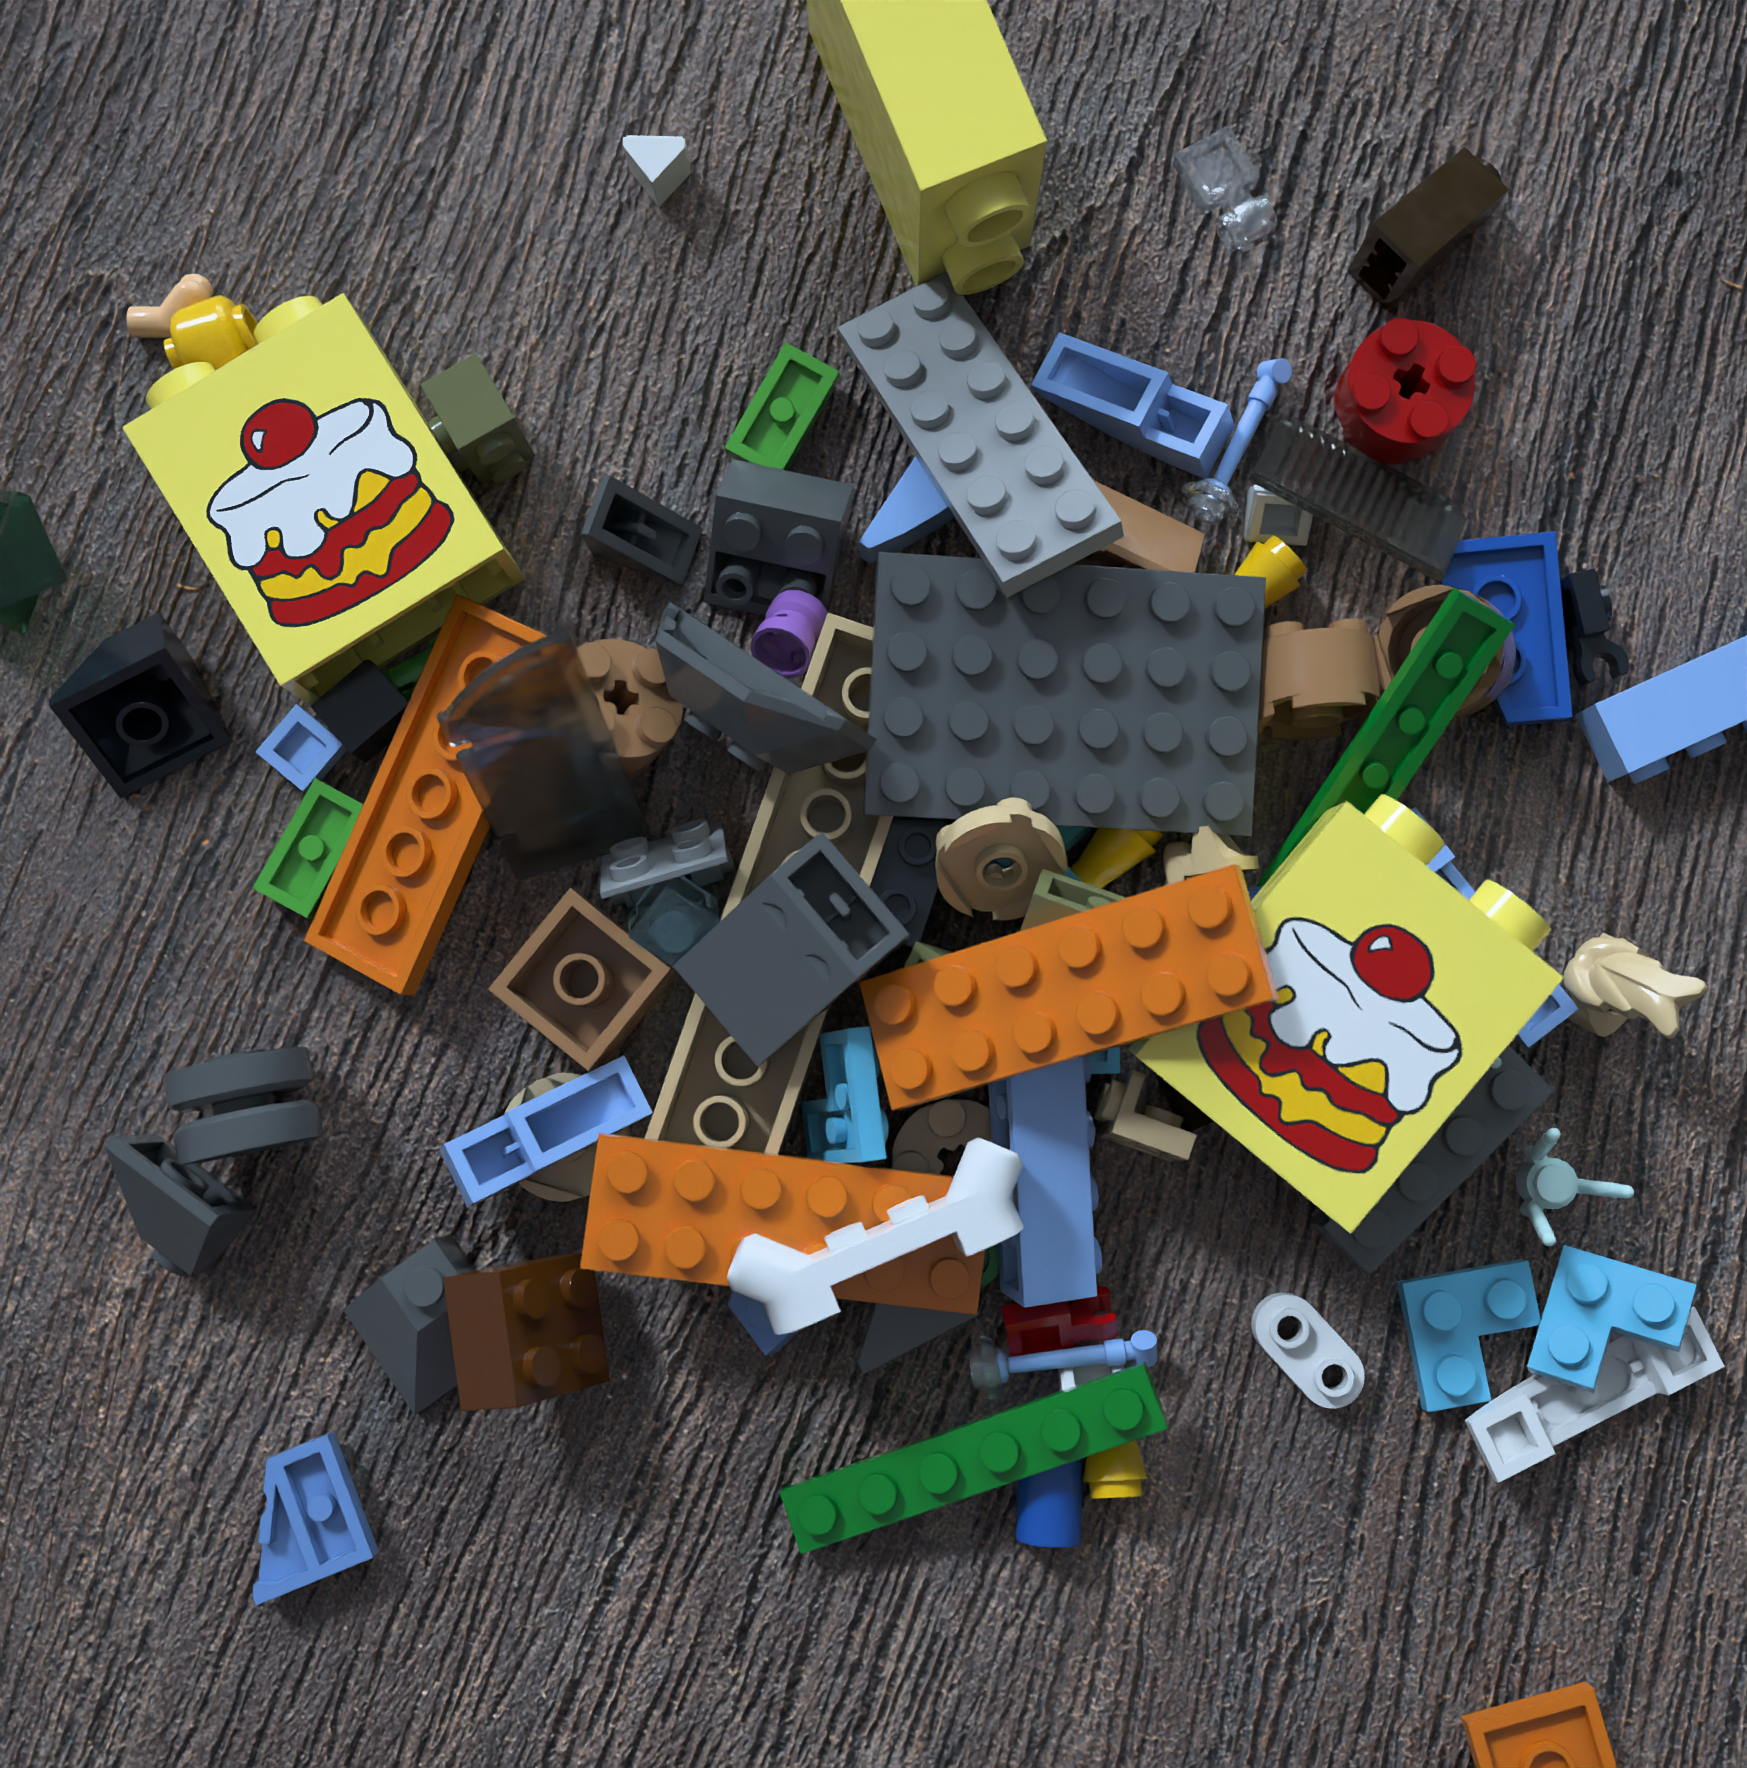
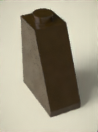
(1426, 227)

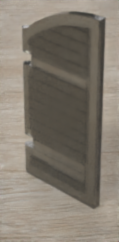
(543, 758)

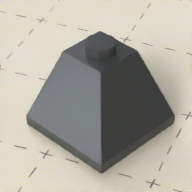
(175, 1207)
(408, 1322)

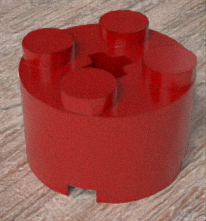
(1424, 364)

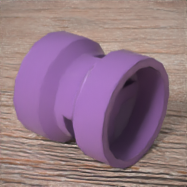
(789, 633)

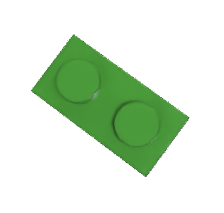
(783, 410)
(309, 849)

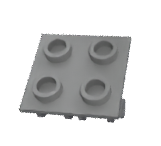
(638, 864)

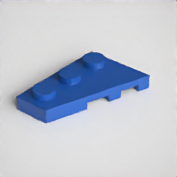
(1524, 584)

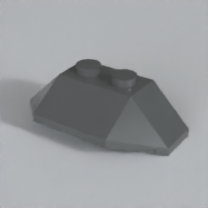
(749, 701)

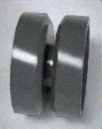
(243, 1104)

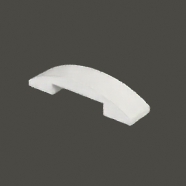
(1541, 1412)

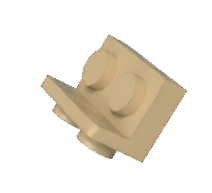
(1147, 1130)

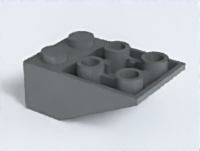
(791, 949)

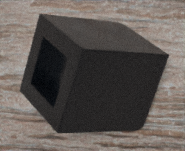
(362, 710)

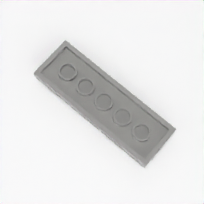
(980, 435)

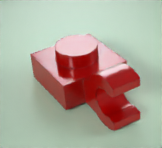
(1058, 1325)

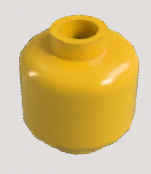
(210, 333)

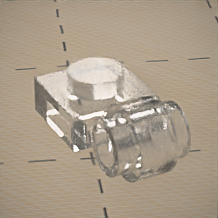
(1221, 174)

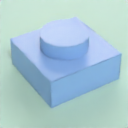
(301, 748)

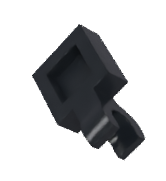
(1586, 619)

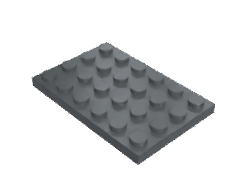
(1081, 694)

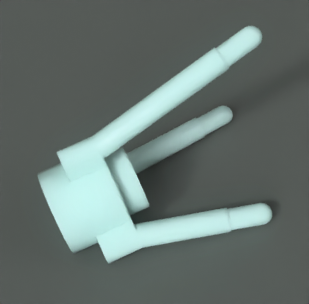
(1553, 1184)

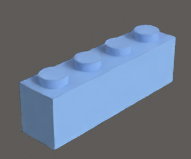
(1669, 713)
(1050, 1128)

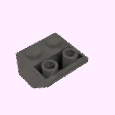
(774, 536)

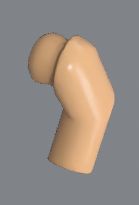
(155, 321)

